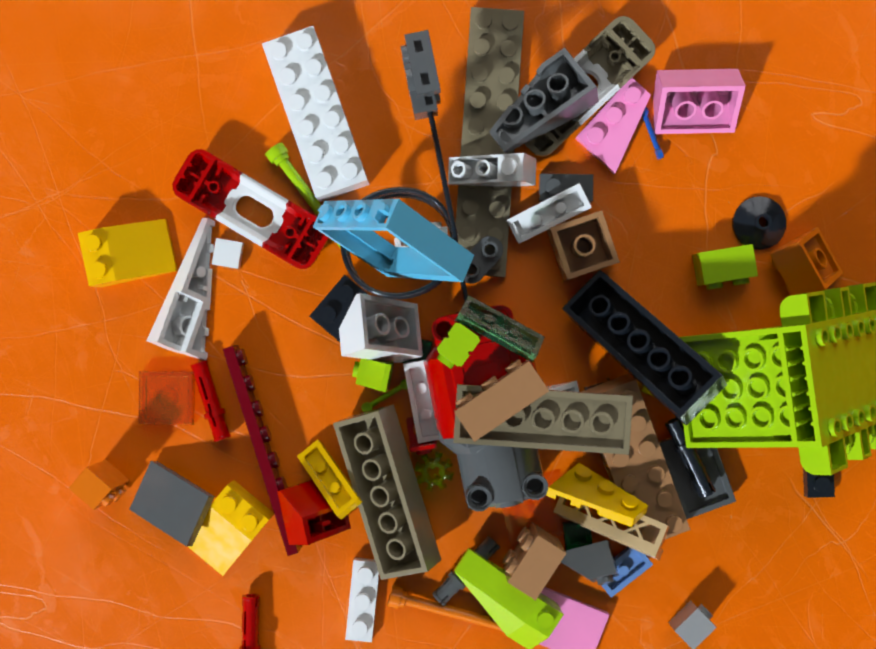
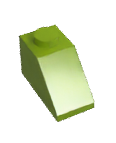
(373, 374)

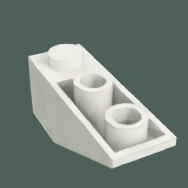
(493, 170)

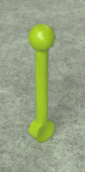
(367, 406)

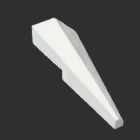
(184, 312)

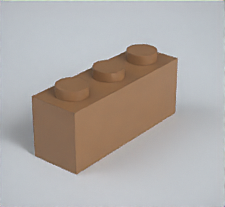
(500, 399)

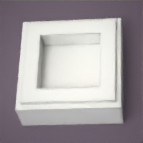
(227, 253)

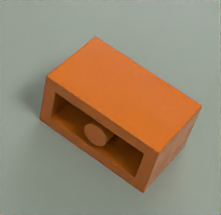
(99, 485)

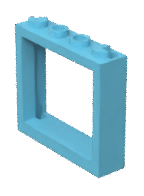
(430, 250)

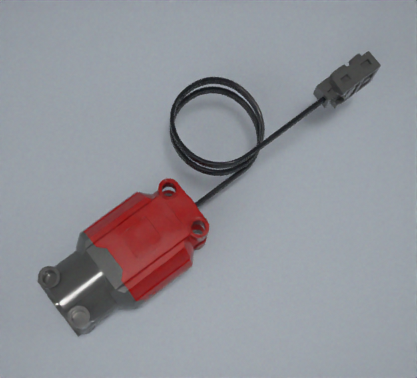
(488, 473)

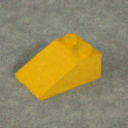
(127, 252)
(230, 527)

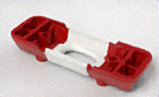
(216, 189)

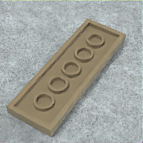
(560, 423)

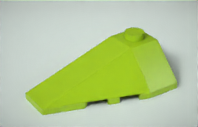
(515, 612)

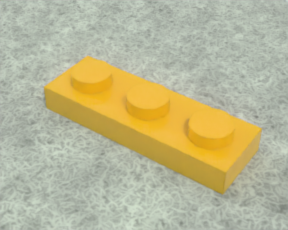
(329, 479)

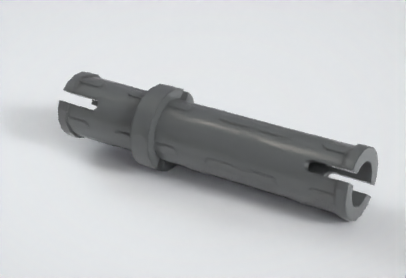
(453, 582)

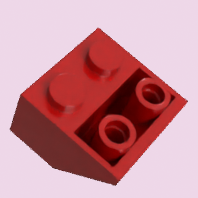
(308, 514)

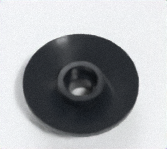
(747, 226)

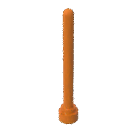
(399, 598)

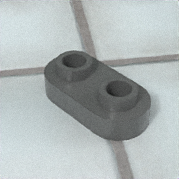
(483, 261)

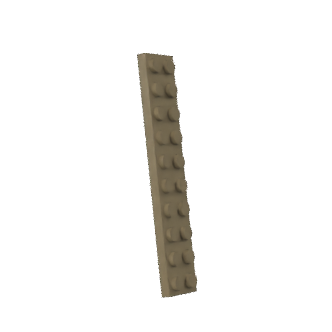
(489, 90)

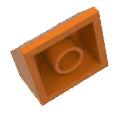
(806, 263)

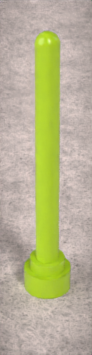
(279, 155)

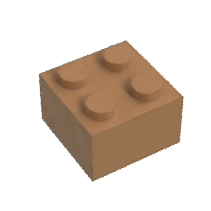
(582, 245)
(533, 560)

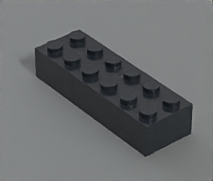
(645, 347)

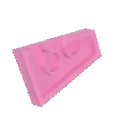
(615, 124)

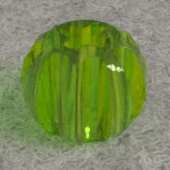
(435, 479)

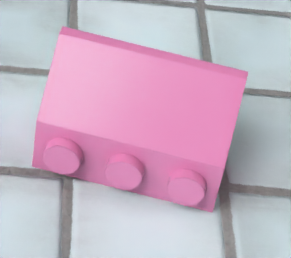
(697, 101)

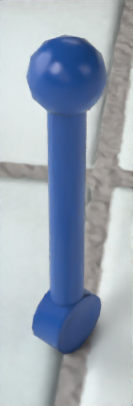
(658, 151)

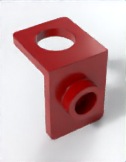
(421, 448)

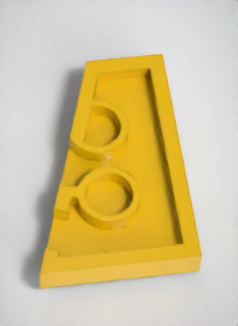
(592, 490)

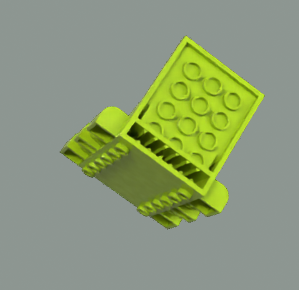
(797, 381)

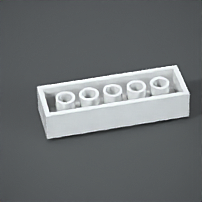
(315, 114)

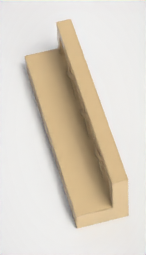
(612, 532)

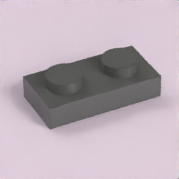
(555, 183)

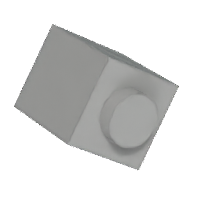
(693, 624)

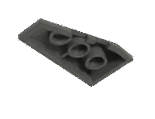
(550, 100)

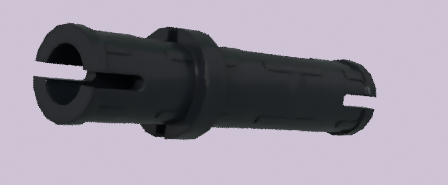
(690, 458)

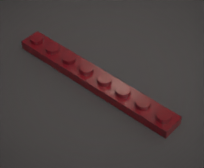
(259, 435)

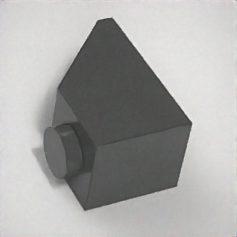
(593, 562)

